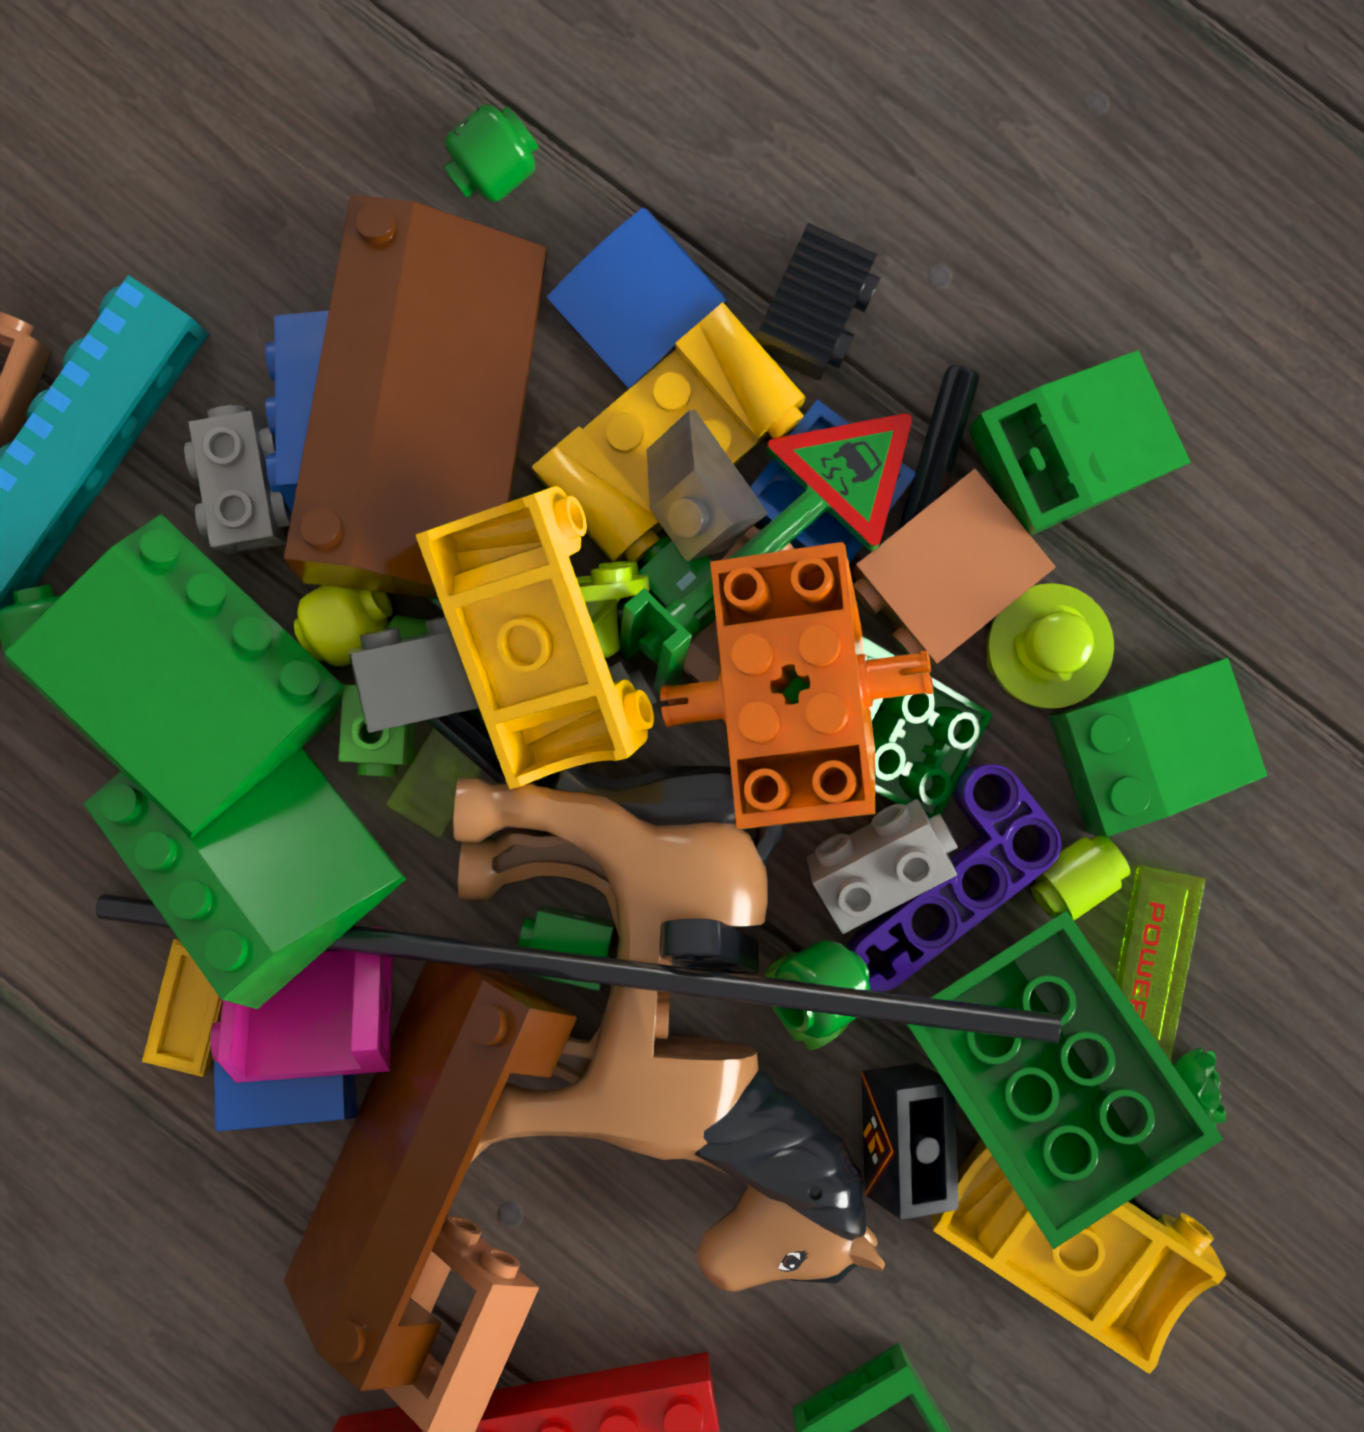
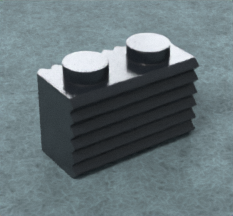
(815, 302)

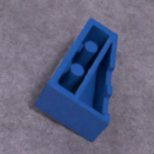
(294, 368)

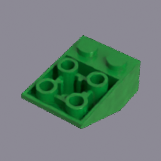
(1077, 442)
(919, 740)

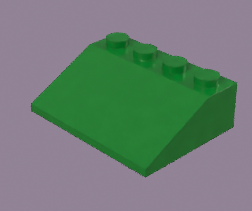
(176, 675)
(260, 881)
(1072, 1119)

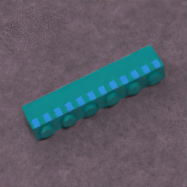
(87, 425)

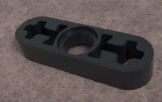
(709, 946)

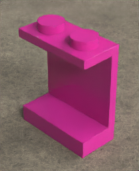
(318, 1025)

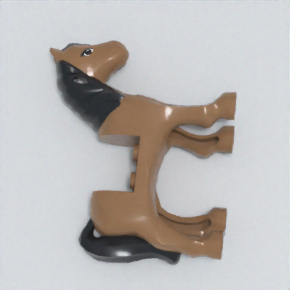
(664, 853)

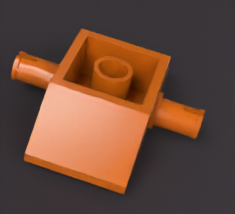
(780, 622)

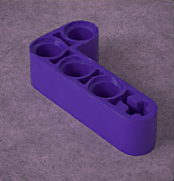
(958, 911)

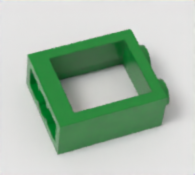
(866, 1394)

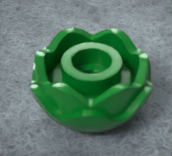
(1200, 1076)

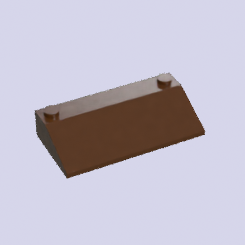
(412, 392)
(407, 1164)

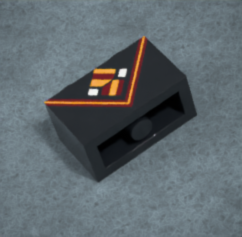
(909, 1141)

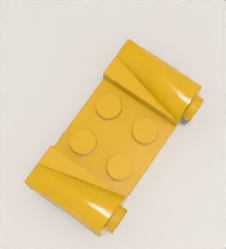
(712, 370)
(531, 638)
(1114, 1280)

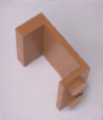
(950, 569)

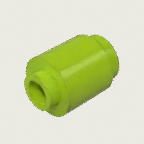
(1081, 877)

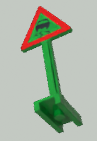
(843, 473)

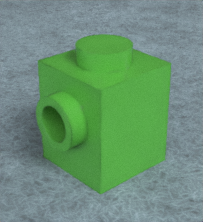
(375, 751)

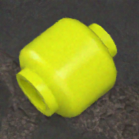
(334, 619)

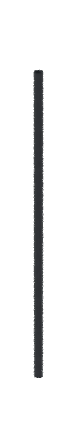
(663, 978)

